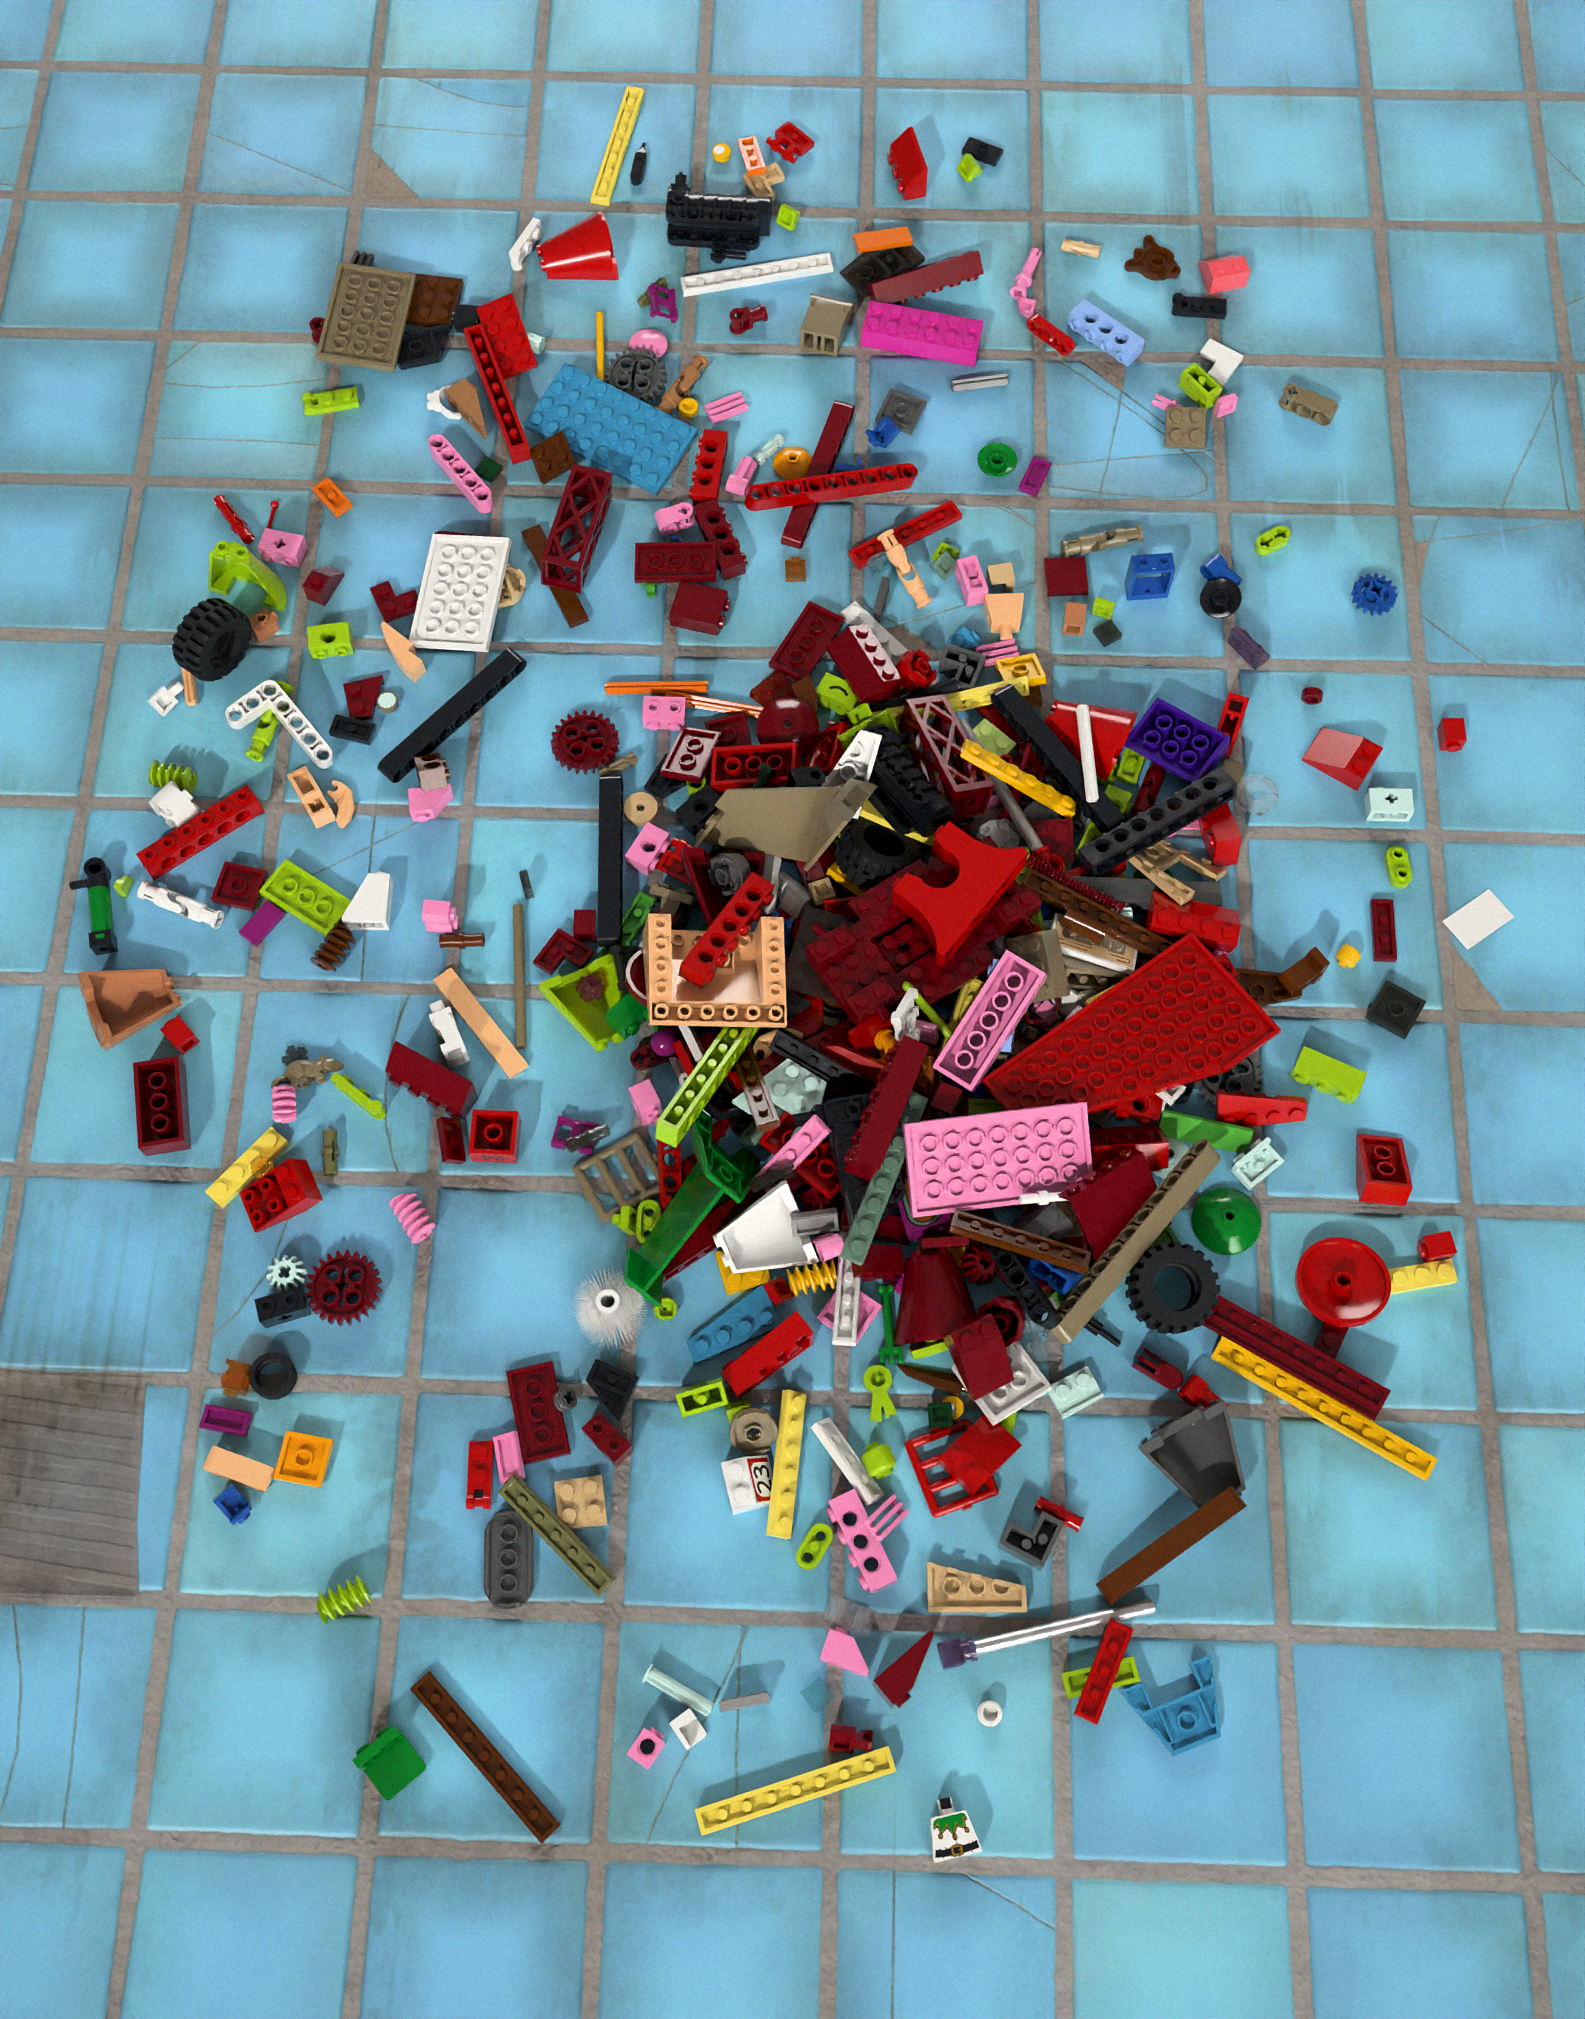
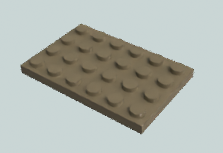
(366, 317)

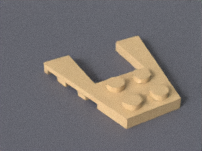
(1161, 856)

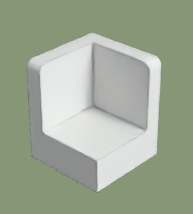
(688, 1729)

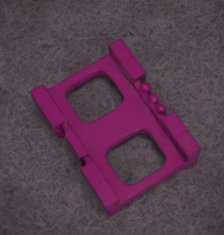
(656, 301)
(577, 1127)

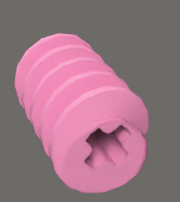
(412, 1217)

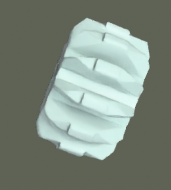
(295, 1271)

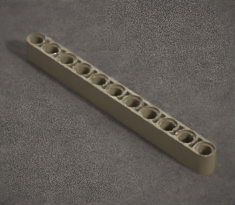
(1134, 1240)

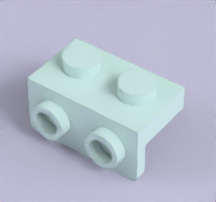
(1256, 1164)

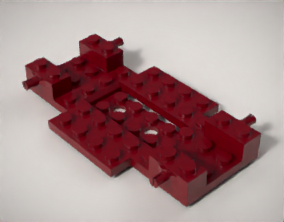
(867, 974)

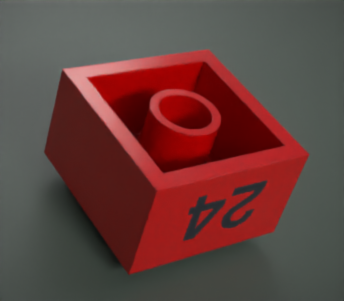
(495, 1136)

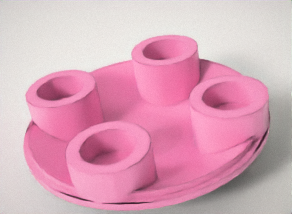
(649, 339)

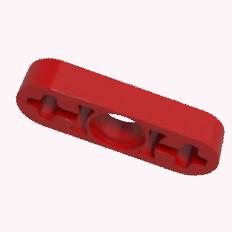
(1057, 339)

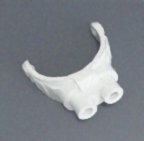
(436, 403)

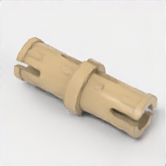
(1080, 248)

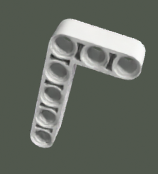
(286, 718)

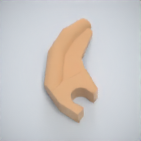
(344, 800)
(765, 1040)

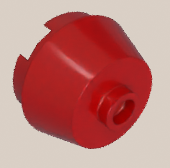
(915, 670)

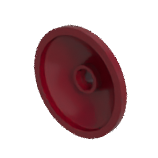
(804, 723)

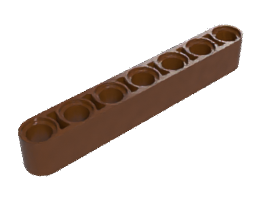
(1170, 1545)

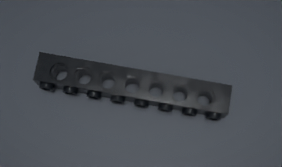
(1157, 822)

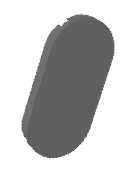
(508, 1560)

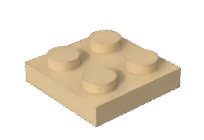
(581, 1502)

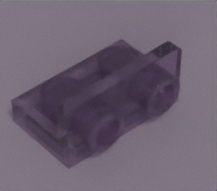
(1247, 648)

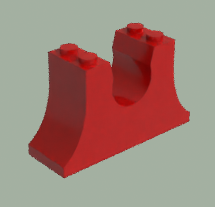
(956, 910)

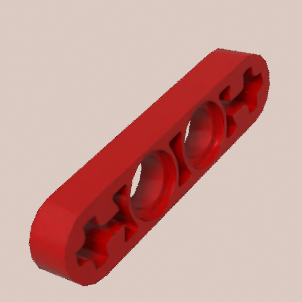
(665, 1171)

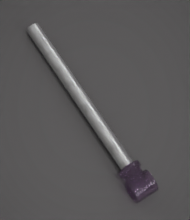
(957, 1652)

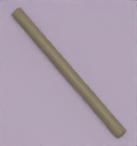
(519, 977)

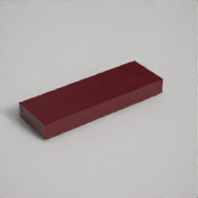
(1383, 930)

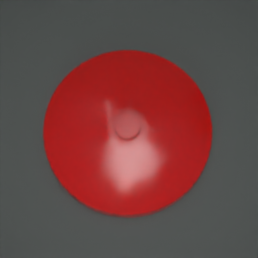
(1342, 1282)

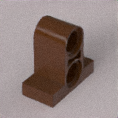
(1304, 972)

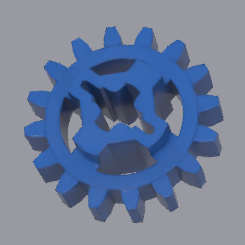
(1374, 593)

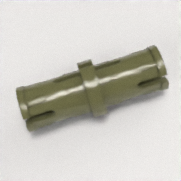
(330, 1152)

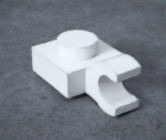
(164, 699)

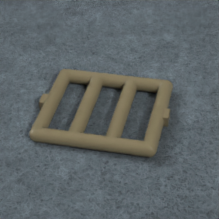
(597, 1159)

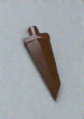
(940, 1380)

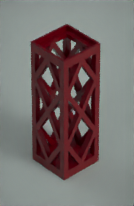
(599, 496)
(956, 781)

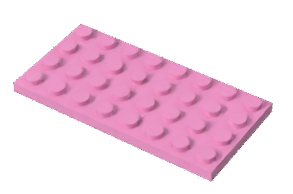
(995, 1157)

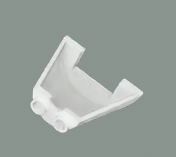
(763, 1235)

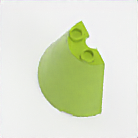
(235, 562)
(587, 1017)

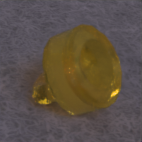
(260, 1166)

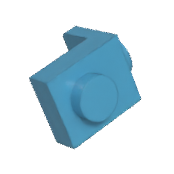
(965, 638)

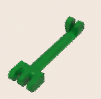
(889, 1349)

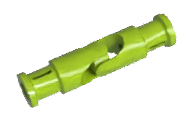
(263, 736)

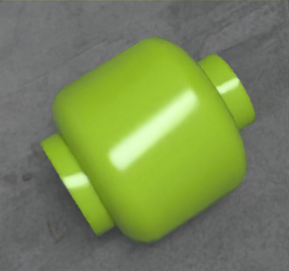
(878, 1460)

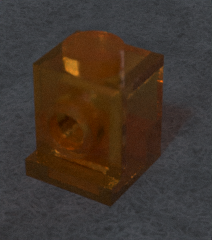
(235, 1379)

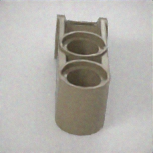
(1308, 404)

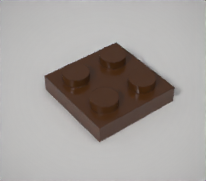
(552, 457)

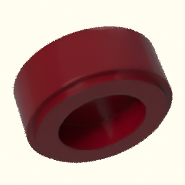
(1312, 695)

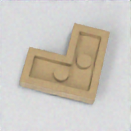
(760, 184)

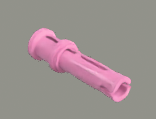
(1023, 280)

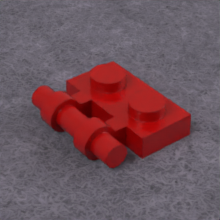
(795, 140)
(672, 864)

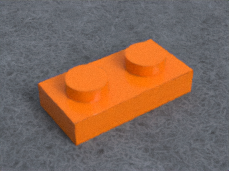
(332, 497)

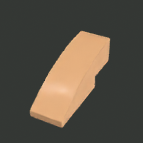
(403, 653)
(311, 797)

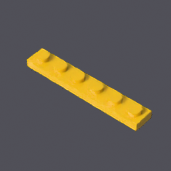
(1018, 779)

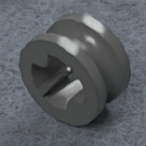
(559, 1399)

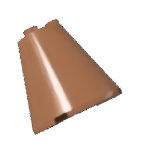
(126, 1001)

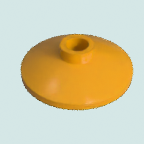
(788, 468)

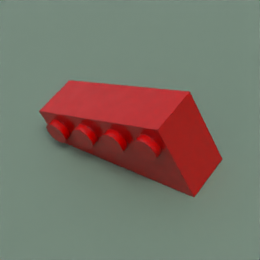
(1221, 836)
(768, 1355)

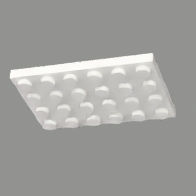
(460, 592)

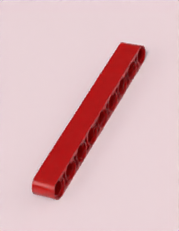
(823, 492)

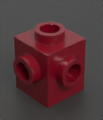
(815, 1200)

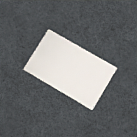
(1478, 919)

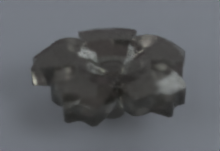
(293, 1054)

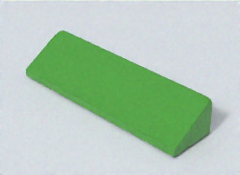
(1218, 1133)

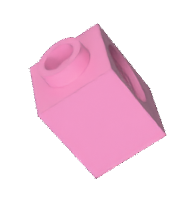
(636, 1753)

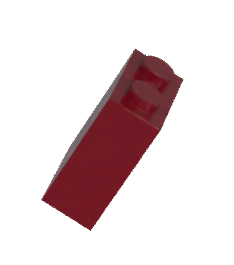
(699, 608)

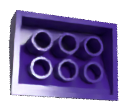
(1178, 741)

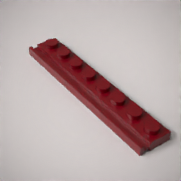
(1297, 1358)

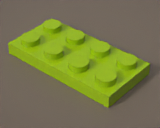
(305, 897)

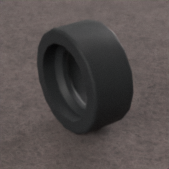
(260, 1363)

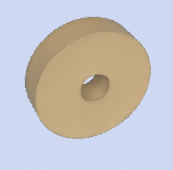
(639, 800)

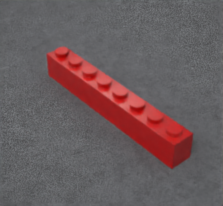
(497, 394)

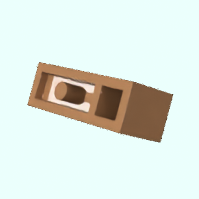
(464, 400)

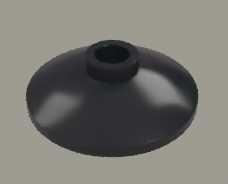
(1218, 590)

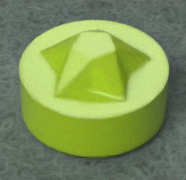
(666, 1310)

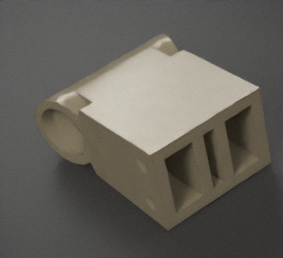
(826, 324)

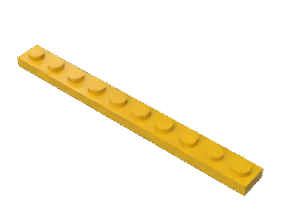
(1324, 1408)

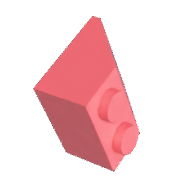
(1225, 273)

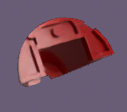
(580, 252)
(1108, 728)

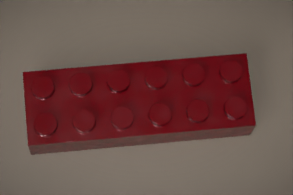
(885, 1108)

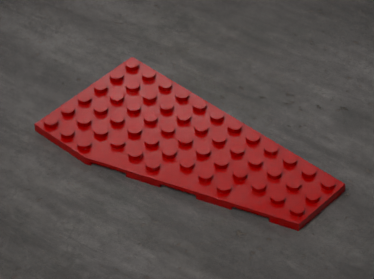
(1143, 1036)

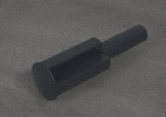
(1095, 1328)

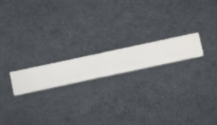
(756, 274)

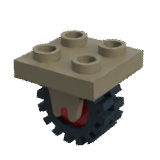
(673, 903)

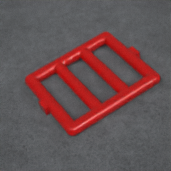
(929, 1488)

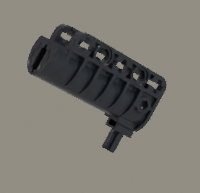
(716, 217)
(905, 788)
(842, 1118)

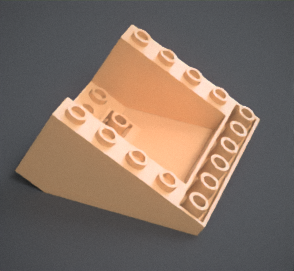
(742, 993)

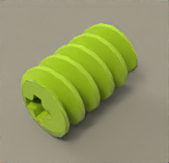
(162, 774)
(342, 1599)

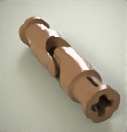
(687, 377)

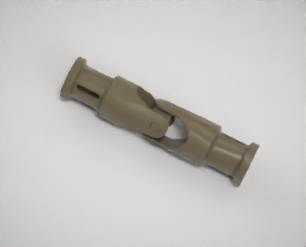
(1098, 541)

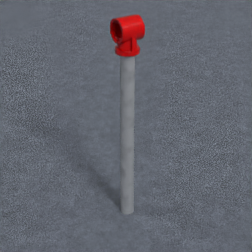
(1038, 849)

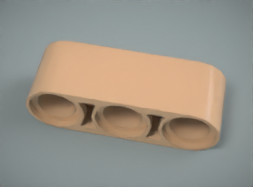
(239, 1469)

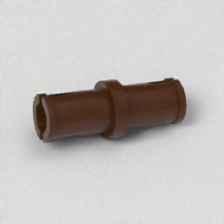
(461, 940)

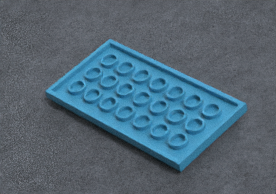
(612, 428)

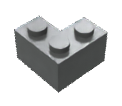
(962, 664)
(1032, 1546)

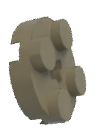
(749, 1419)

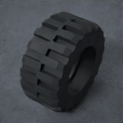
(211, 639)
(873, 852)
(1202, 1288)

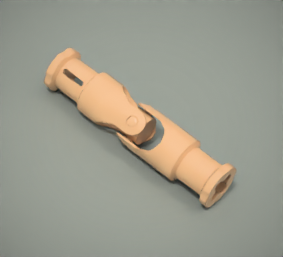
(897, 556)

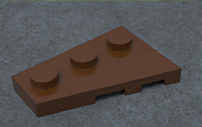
(1264, 987)

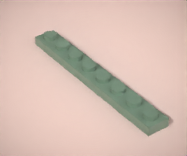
(880, 1187)

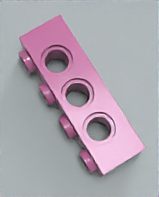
(851, 1504)

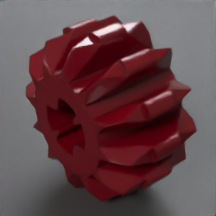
(978, 1265)

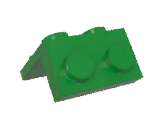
(390, 1762)

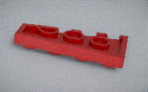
(1258, 1109)

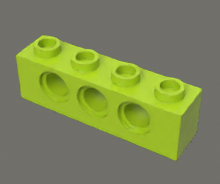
(1121, 800)

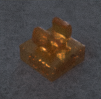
(795, 570)

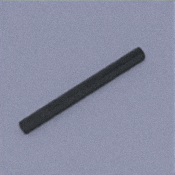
(937, 689)

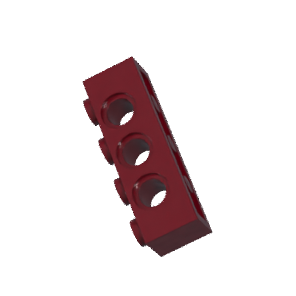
(727, 565)

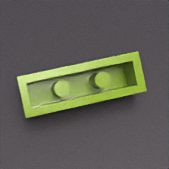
(1328, 1075)

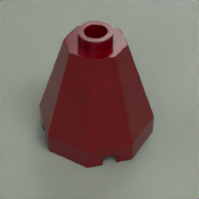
(1008, 1315)

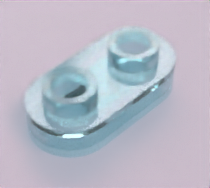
(879, 563)

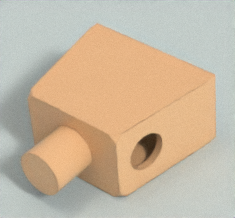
(1003, 613)

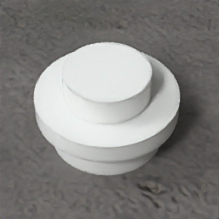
(989, 1713)

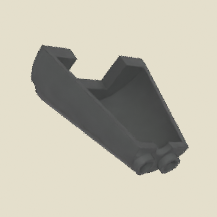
(1197, 1452)

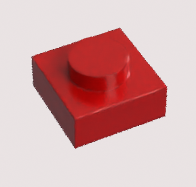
(778, 1291)

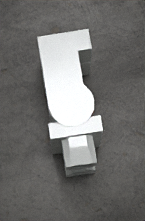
(446, 1029)

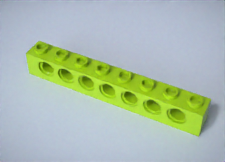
(702, 1083)

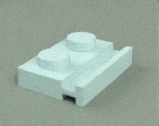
(1075, 1392)

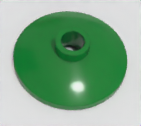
(1000, 454)

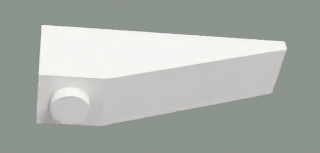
(856, 761)

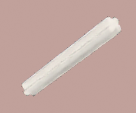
(1087, 753)

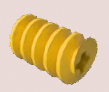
(813, 1278)

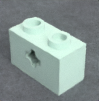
(1388, 804)

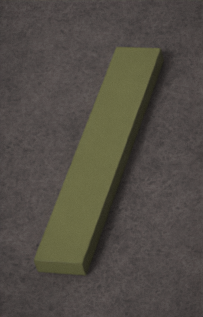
(557, 1535)

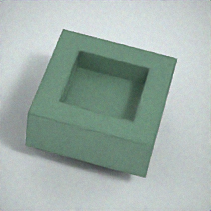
(944, 565)

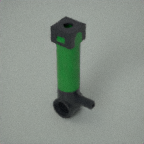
(101, 921)

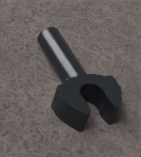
(723, 254)

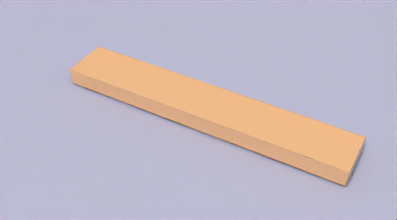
(480, 1023)

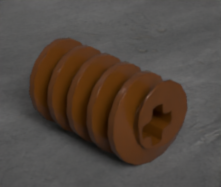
(333, 948)

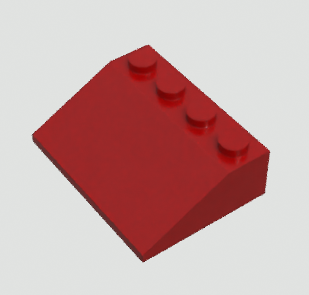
(817, 1167)

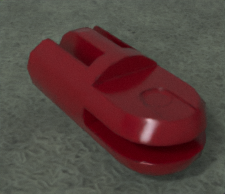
(1165, 1373)

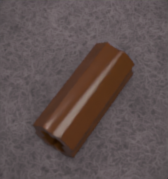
(1084, 926)

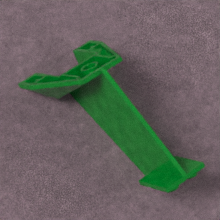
(706, 1183)

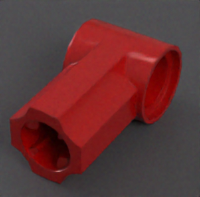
(1197, 1392)

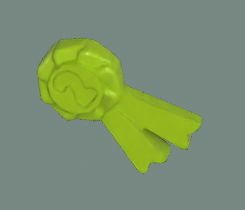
(878, 1380)

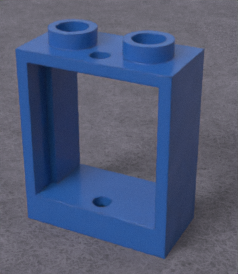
(1158, 586)

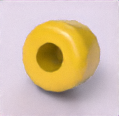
(1347, 956)

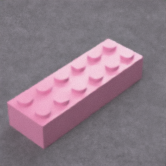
(990, 1021)

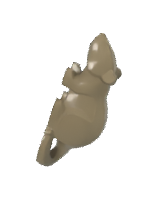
(303, 1072)

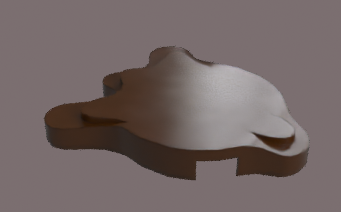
(1153, 261)

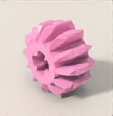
(283, 1103)

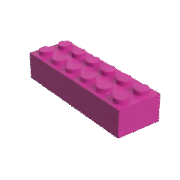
(922, 333)

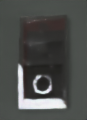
(880, 264)

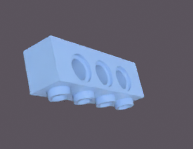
(1106, 332)

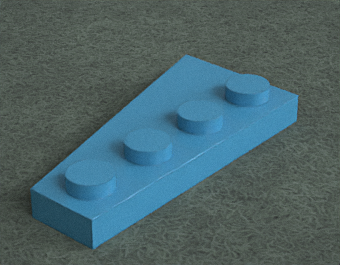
(738, 1325)

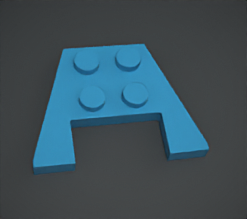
(1185, 1720)

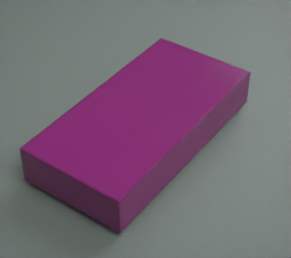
(1034, 476)
(262, 923)
(226, 1420)

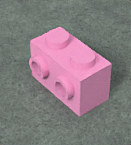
(664, 712)

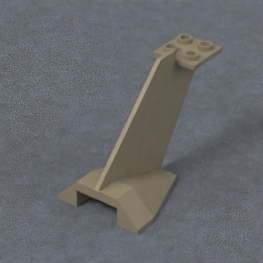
(784, 821)

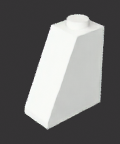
(371, 904)

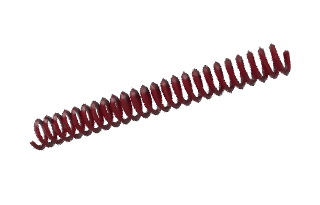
(1075, 884)

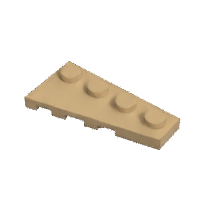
(966, 1592)

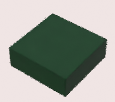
(488, 469)
(940, 1415)

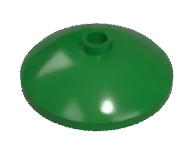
(1218, 1232)

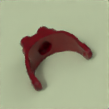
(1046, 1025)

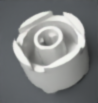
(174, 805)

